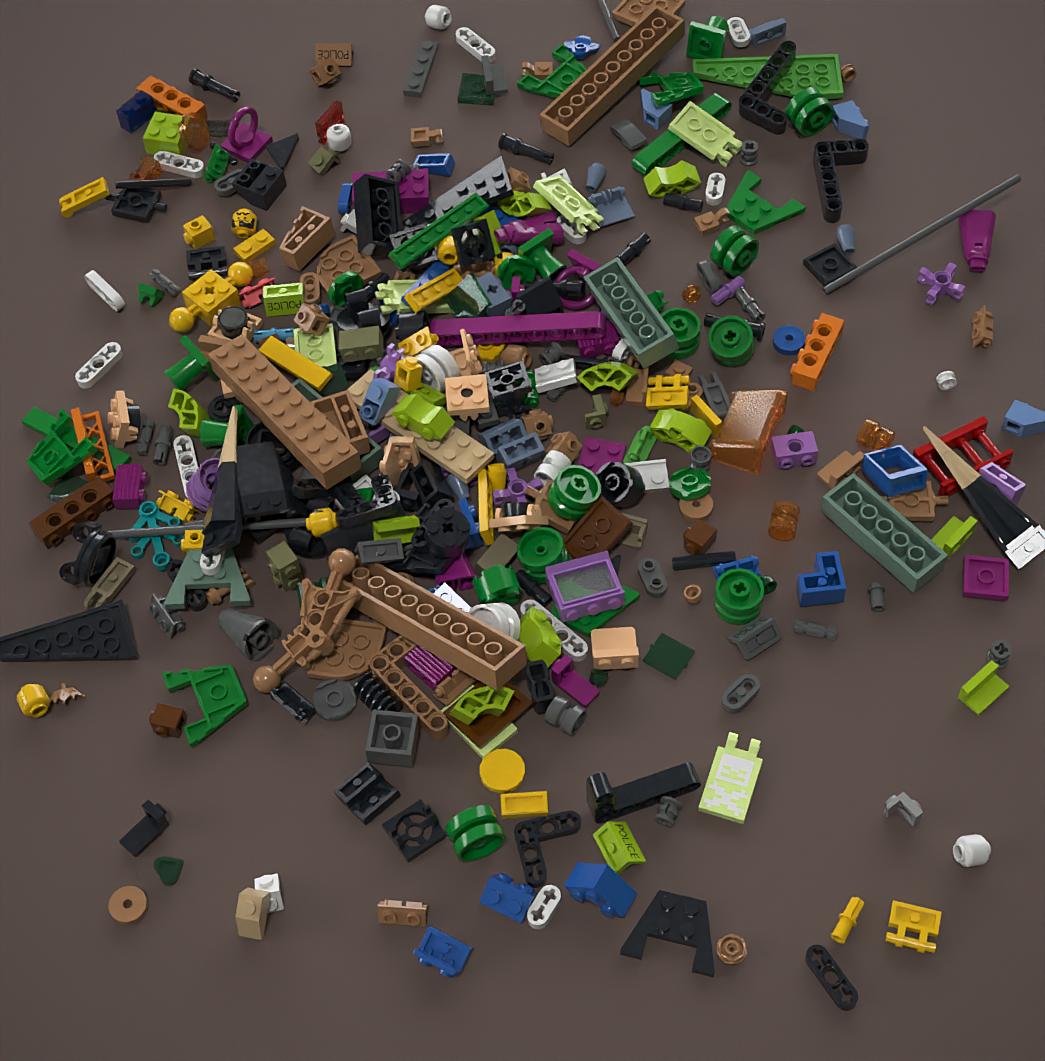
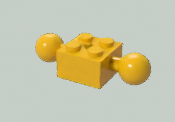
(209, 295)

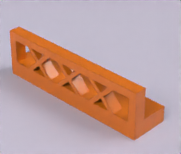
(81, 431)

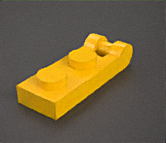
(83, 196)

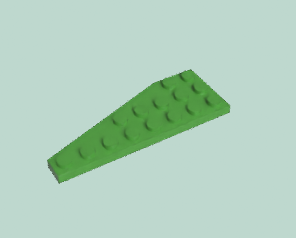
(806, 72)

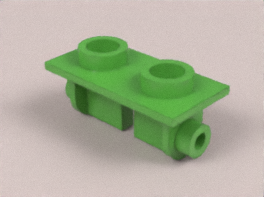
(641, 446)

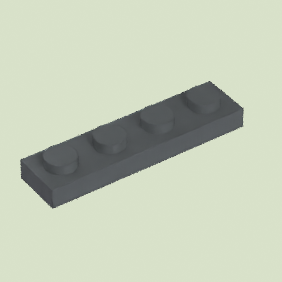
(420, 69)

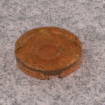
(194, 131)

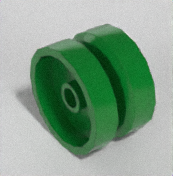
(809, 111)
(734, 250)
(686, 328)
(731, 341)
(574, 492)
(541, 549)
(738, 596)
(475, 833)

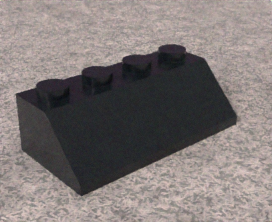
(376, 214)
(349, 537)

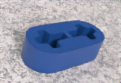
(345, 199)

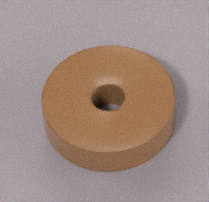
(692, 513)
(130, 915)

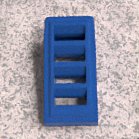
(441, 163)

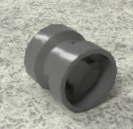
(700, 458)

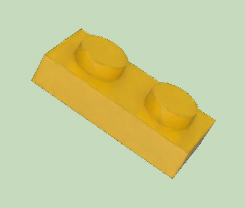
(254, 246)

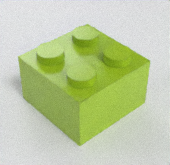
(164, 134)

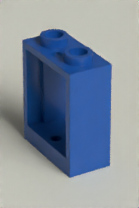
(909, 479)

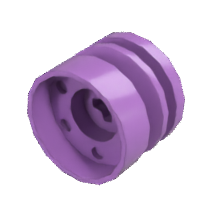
(201, 484)

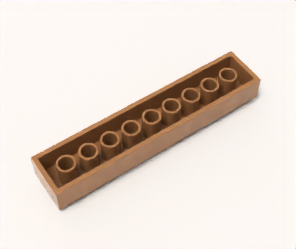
(612, 75)
(285, 411)
(436, 624)

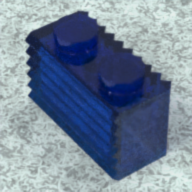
(136, 111)

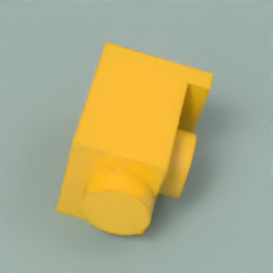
(408, 374)

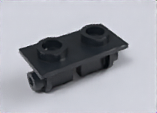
(293, 702)

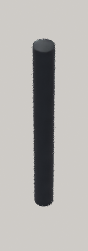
(152, 183)

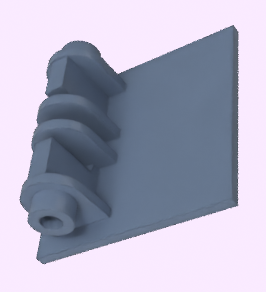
(611, 206)

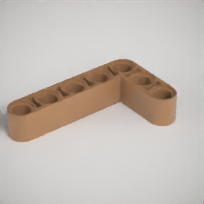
(405, 687)

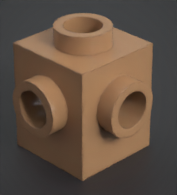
(325, 71)
(518, 180)
(311, 319)
(537, 416)
(566, 444)

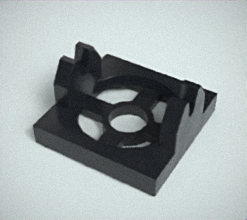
(457, 234)
(431, 257)
(512, 372)
(412, 852)

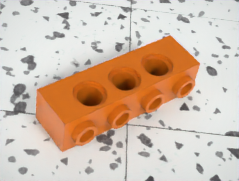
(171, 99)
(817, 351)

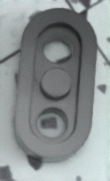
(223, 185)
(708, 277)
(652, 575)
(739, 694)

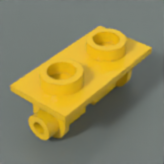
(418, 342)
(170, 501)

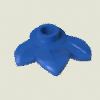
(581, 46)

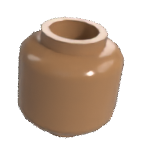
(515, 354)

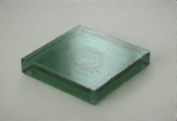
(473, 90)
(468, 298)

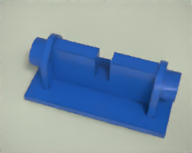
(747, 563)

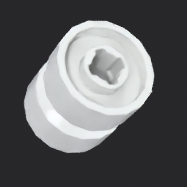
(551, 466)

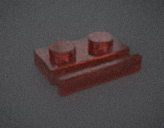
(331, 116)

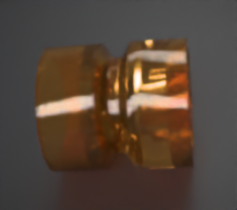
(873, 435)
(784, 521)

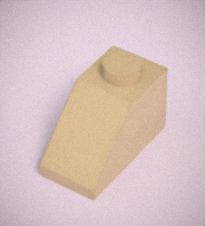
(252, 913)

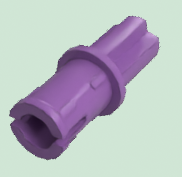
(727, 290)

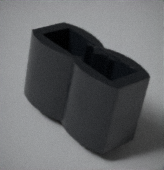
(539, 685)

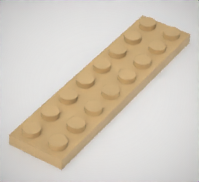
(453, 452)

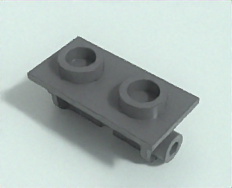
(167, 622)

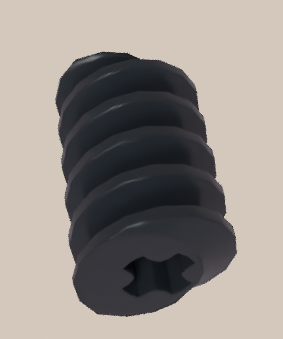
(375, 694)

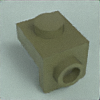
(323, 160)
(598, 417)

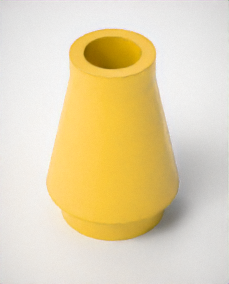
(497, 476)

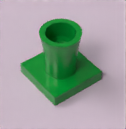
(707, 40)
(539, 252)
(189, 367)
(213, 432)

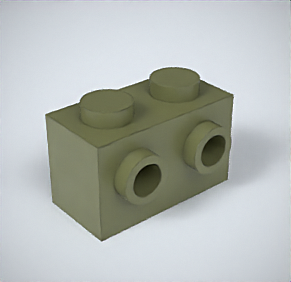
(361, 344)
(284, 567)

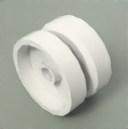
(437, 366)
(499, 616)

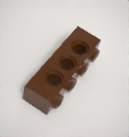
(63, 512)

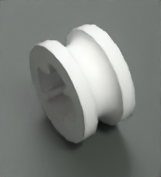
(946, 380)

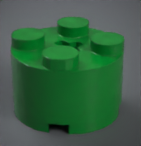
(497, 586)

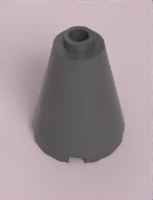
(248, 632)

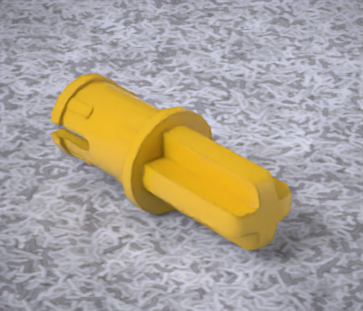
(847, 920)

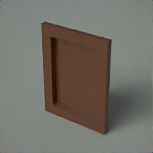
(488, 726)

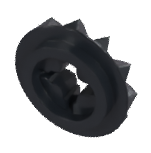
(216, 406)

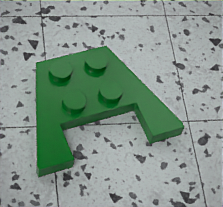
(558, 80)
(675, 86)
(753, 211)
(53, 457)
(586, 624)
(217, 694)

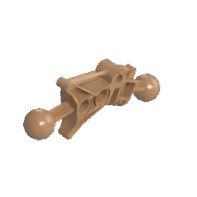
(319, 618)

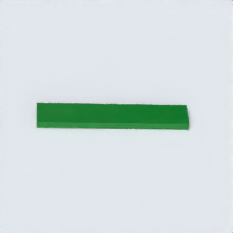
(437, 231)
(40, 422)

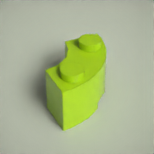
(672, 179)
(525, 205)
(609, 374)
(189, 411)
(423, 417)
(680, 429)
(539, 637)
(481, 701)

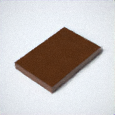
(597, 530)

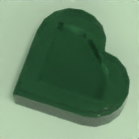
(168, 869)

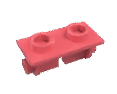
(250, 295)

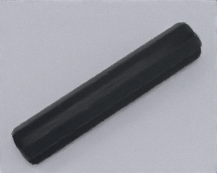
(703, 560)

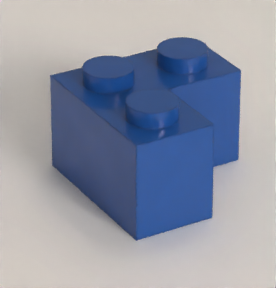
(824, 585)
(600, 886)

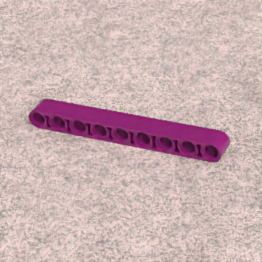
(520, 328)

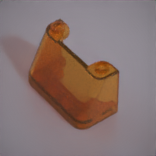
(748, 427)

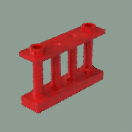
(960, 439)

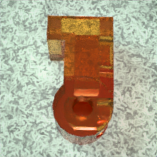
(148, 170)

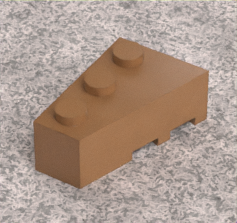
(306, 238)
(343, 415)

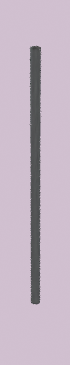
(921, 234)
(177, 530)

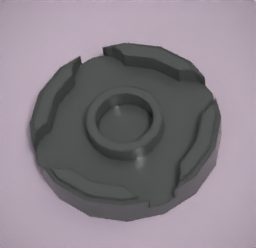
(334, 700)

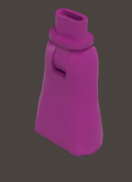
(524, 230)
(977, 235)
(458, 570)

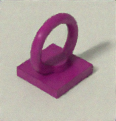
(246, 140)
(581, 266)

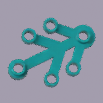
(151, 518)

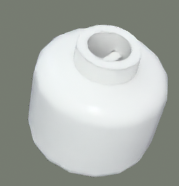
(438, 17)
(339, 137)
(971, 850)

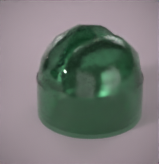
(599, 677)

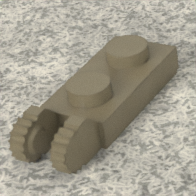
(110, 583)

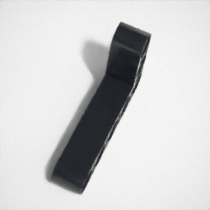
(764, 84)
(825, 158)
(611, 803)

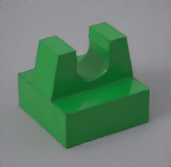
(151, 292)

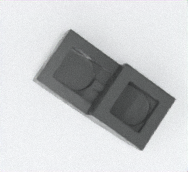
(629, 134)

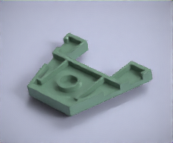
(191, 577)

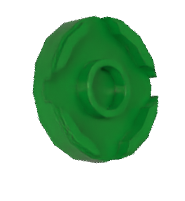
(515, 266)
(344, 283)
(689, 483)

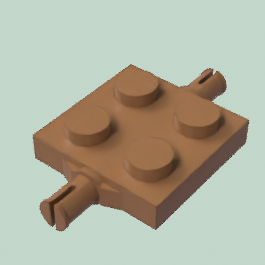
(541, 498)
(917, 504)

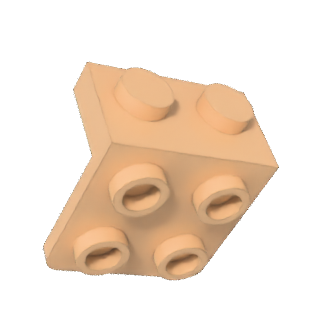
(467, 356)
(397, 456)
(614, 648)

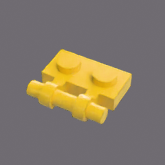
(668, 397)
(913, 919)

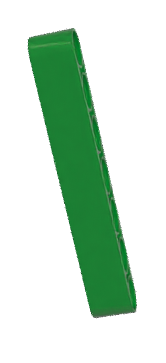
(670, 144)

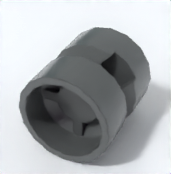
(562, 713)

